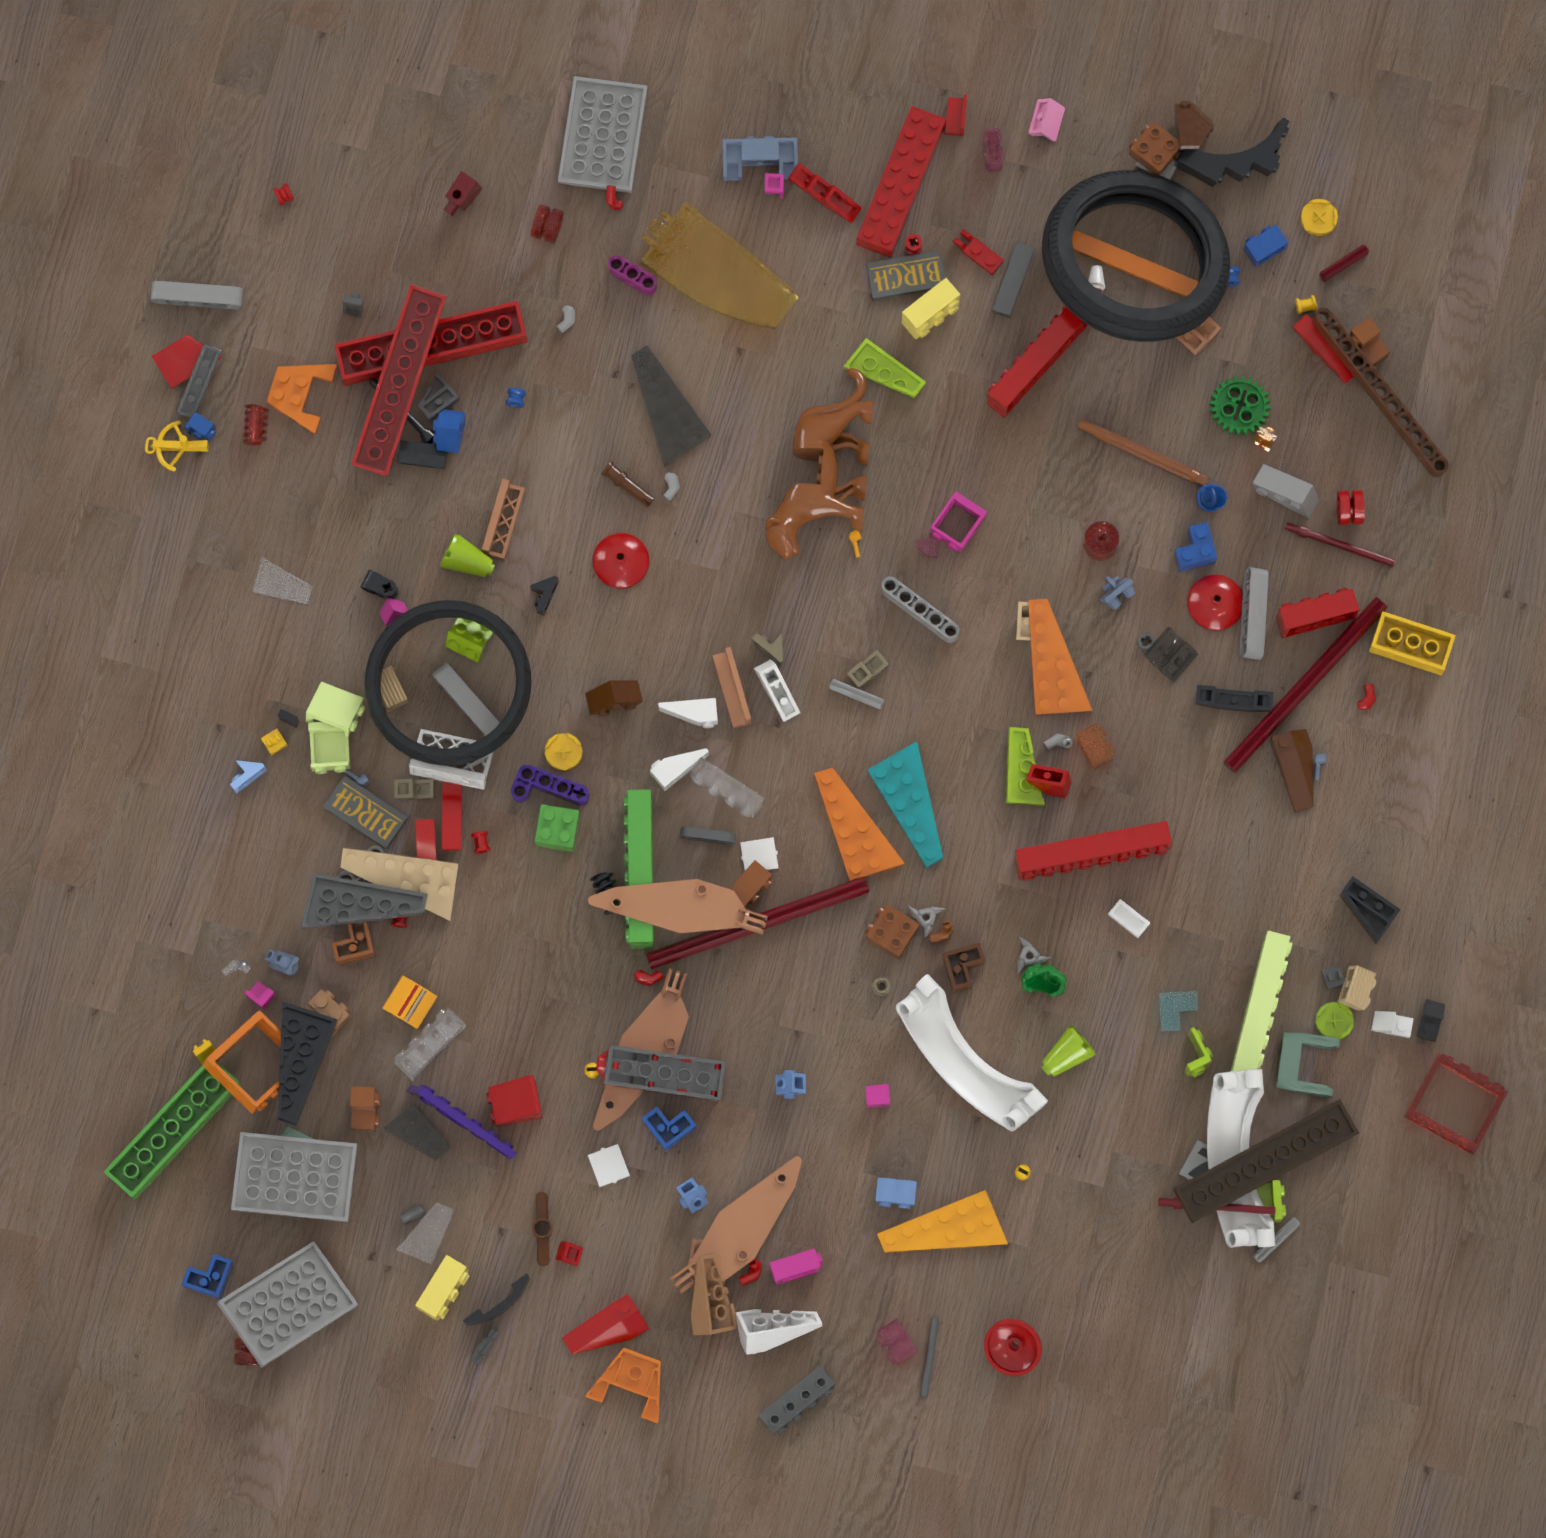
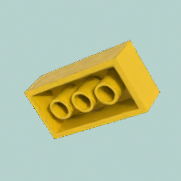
(1412, 643)

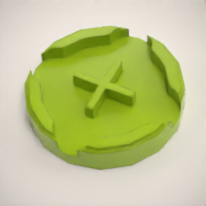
(1334, 1020)

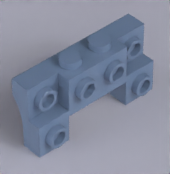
(758, 152)

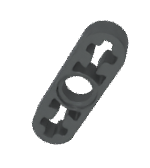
(707, 835)

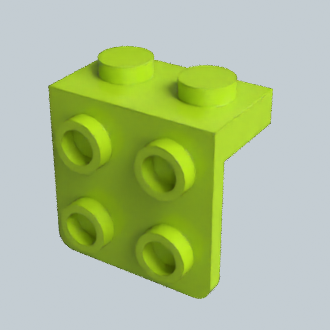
(468, 638)
(1198, 1066)
(1271, 1196)

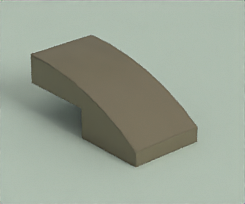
(868, 669)
(415, 789)

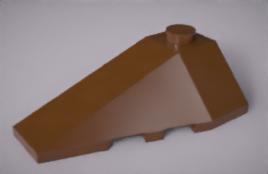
(1191, 125)
(1295, 762)

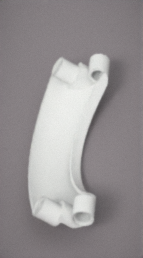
(938, 1038)
(1228, 1134)

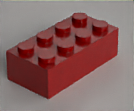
(1317, 612)

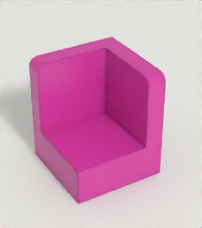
(774, 184)
(392, 610)
(260, 995)
(877, 1095)

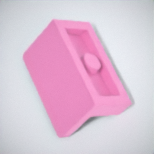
(1046, 119)

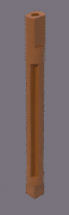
(1144, 453)

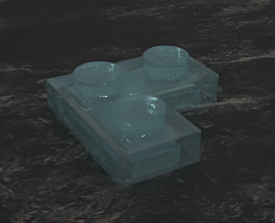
(1171, 1004)

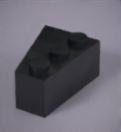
(1369, 908)

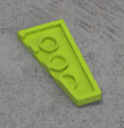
(884, 369)
(1019, 762)

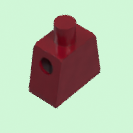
(464, 187)

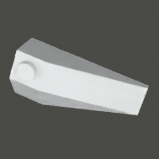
(768, 1330)

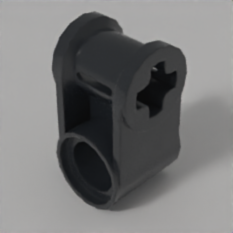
(376, 584)

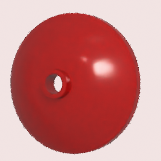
(625, 572)
(1214, 614)
(1005, 1355)

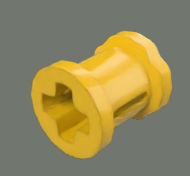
(1306, 304)

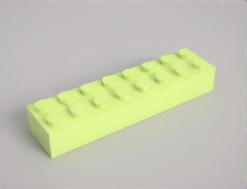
(1262, 1002)

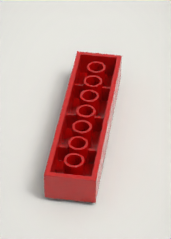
(901, 181)
(1034, 362)
(1092, 850)

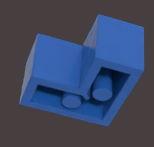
(449, 430)
(1201, 550)
(668, 1132)
(210, 1283)

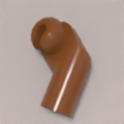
(944, 933)

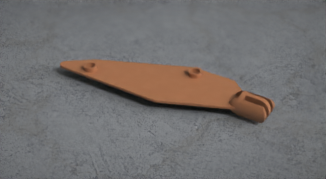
(681, 906)
(656, 1029)
(744, 1225)

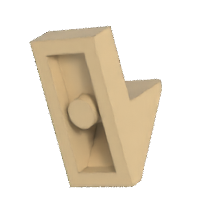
(1023, 627)

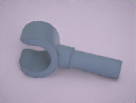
(1319, 759)
(361, 780)

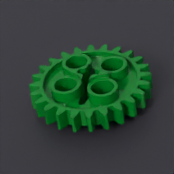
(1256, 411)

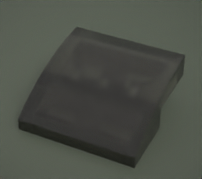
(1170, 654)

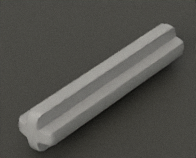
(856, 694)
(1280, 1236)

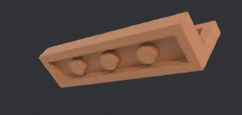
(496, 516)
(732, 688)

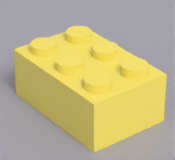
(931, 309)
(443, 1288)

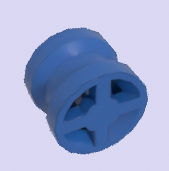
(1233, 278)
(515, 397)

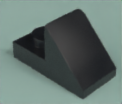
(546, 589)
(1431, 1020)

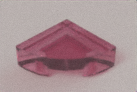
(928, 547)

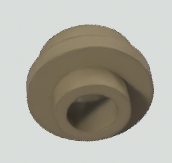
(881, 980)

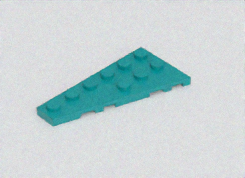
(906, 793)

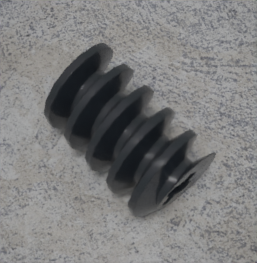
(603, 883)

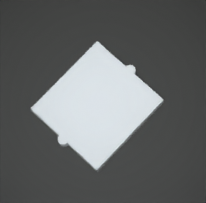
(760, 850)
(608, 1165)

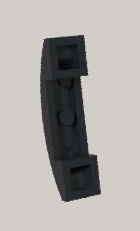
(1234, 700)
(478, 1317)

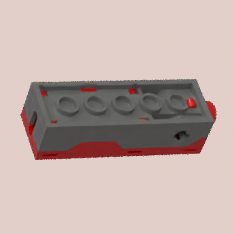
(661, 1072)

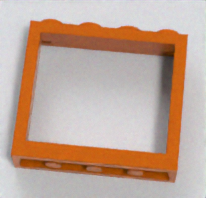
(269, 1029)

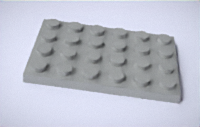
(602, 134)
(294, 1177)
(287, 1304)

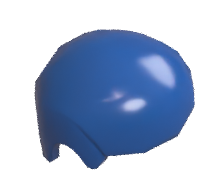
(1211, 497)

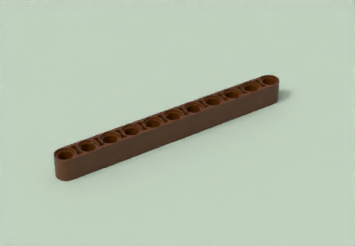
(1379, 383)

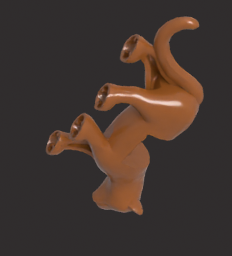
(817, 439)

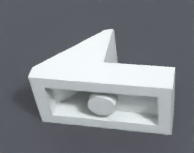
(1392, 1024)

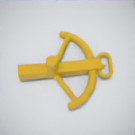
(182, 445)

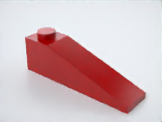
(610, 1326)

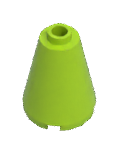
(466, 558)
(1067, 1052)

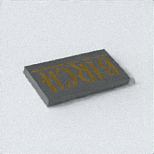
(905, 275)
(365, 812)

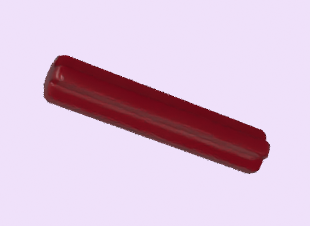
(1343, 263)

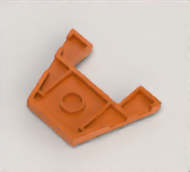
(292, 388)
(635, 1374)

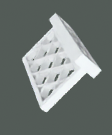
(445, 772)

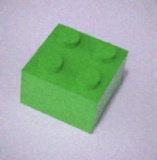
(557, 828)

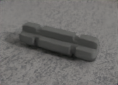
(484, 1346)

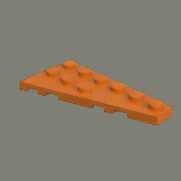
(1054, 674)
(858, 838)

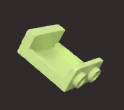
(335, 708)
(328, 748)

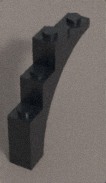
(1213, 167)

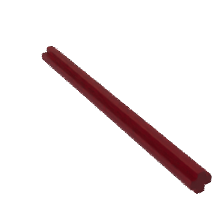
(1305, 685)
(775, 917)

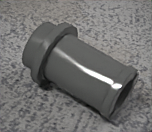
(412, 1214)

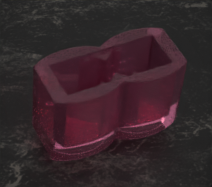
(993, 151)
(897, 1342)

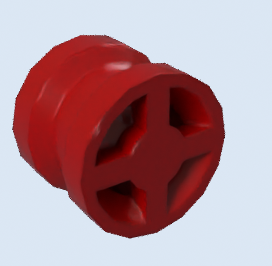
(283, 194)

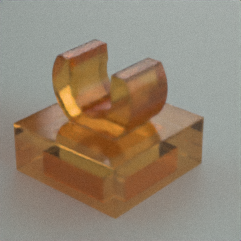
(1265, 438)

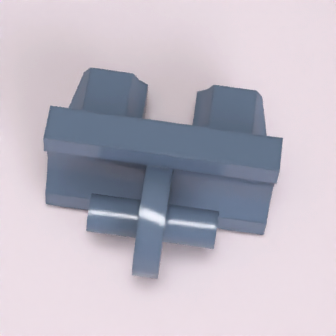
(1123, 587)
(282, 962)

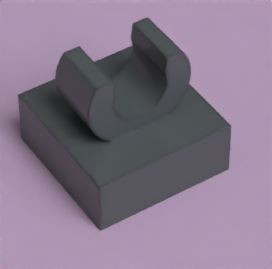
(353, 305)
(1333, 977)

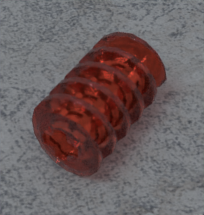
(254, 424)

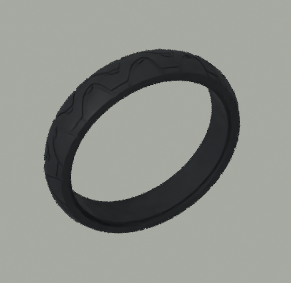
(423, 614)

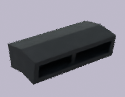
(421, 455)

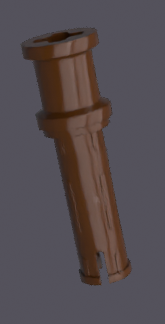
(620, 479)

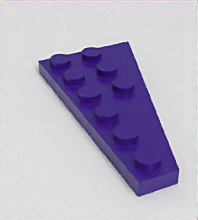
(458, 1117)

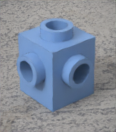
(790, 1084)
(692, 1195)

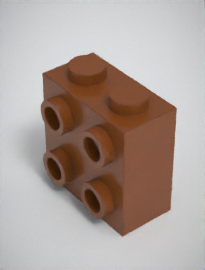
(1155, 148)
(891, 931)

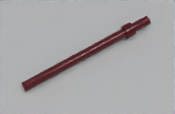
(1304, 532)
(1175, 1203)

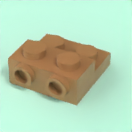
(324, 1004)

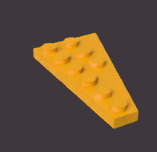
(957, 1225)

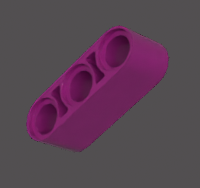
(637, 282)

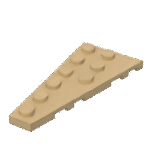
(407, 873)

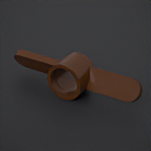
(542, 1241)

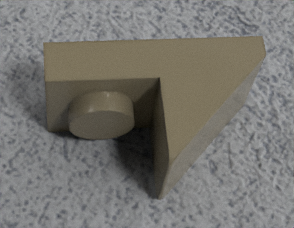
(773, 651)

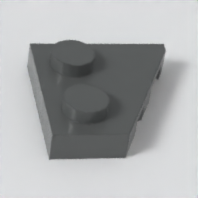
(437, 397)

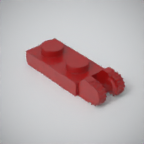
(979, 253)

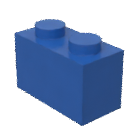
(1265, 245)

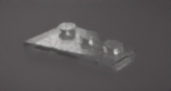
(281, 585)
(428, 1235)

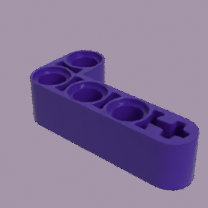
(551, 788)

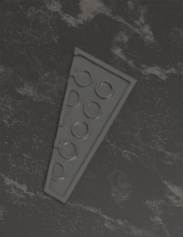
(349, 901)

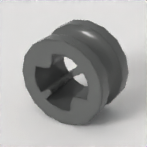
(1142, 637)

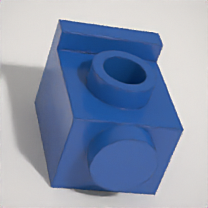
(200, 427)

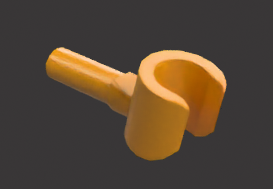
(854, 537)

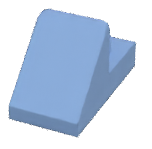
(251, 772)

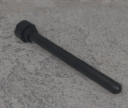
(426, 434)

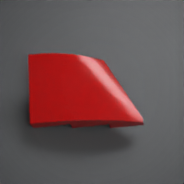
(178, 359)

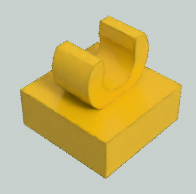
(274, 741)
(204, 1050)

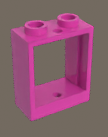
(969, 507)
(796, 1266)

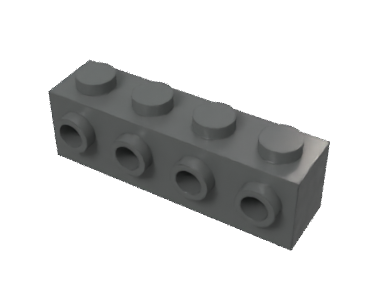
(796, 1400)

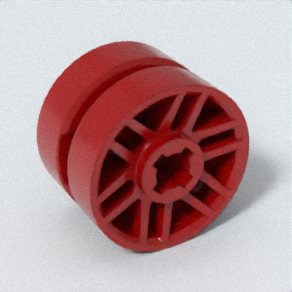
(1350, 507)

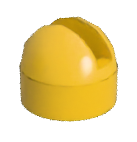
(591, 1074)
(1021, 1176)

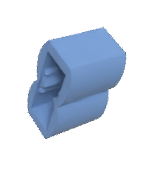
(896, 1192)

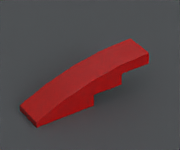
(824, 193)
(1320, 347)
(452, 817)
(425, 839)

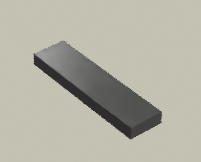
(1013, 280)
(199, 380)

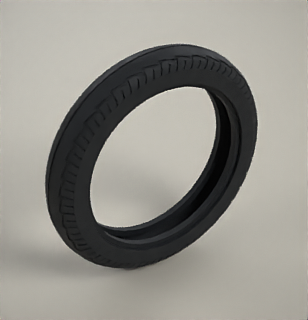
(1114, 317)

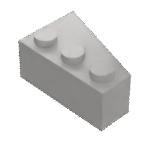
(1286, 490)

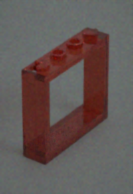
(1438, 1129)

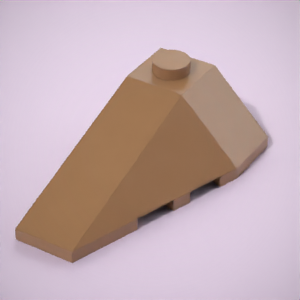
(710, 1305)

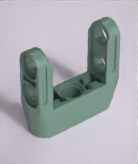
(1290, 1061)

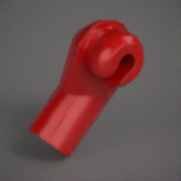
(611, 199)
(1369, 698)
(647, 979)
(753, 1273)

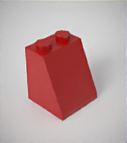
(514, 1101)

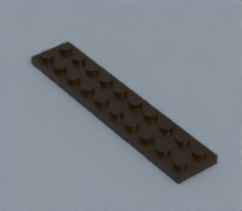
(1265, 1161)

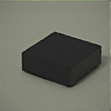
(288, 718)

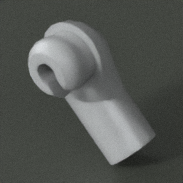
(569, 318)
(673, 484)
(1058, 740)

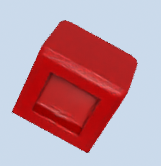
(569, 1253)

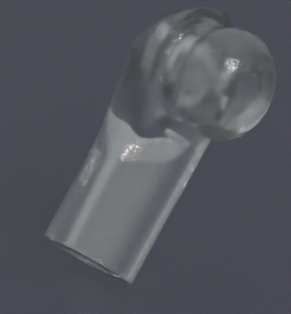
(236, 965)

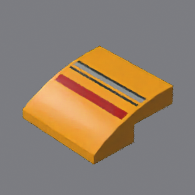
(409, 1002)

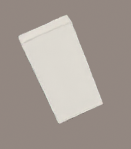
(1129, 918)

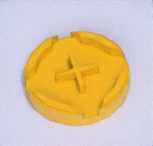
(1319, 217)
(563, 752)

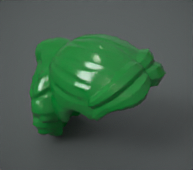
(1044, 979)

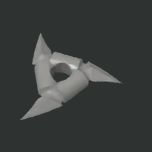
(927, 925)
(1028, 948)

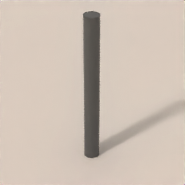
(929, 1357)

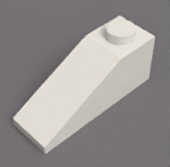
(777, 690)
(698, 712)
(675, 767)

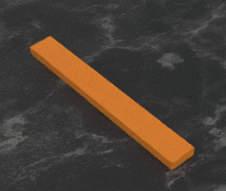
(1132, 264)

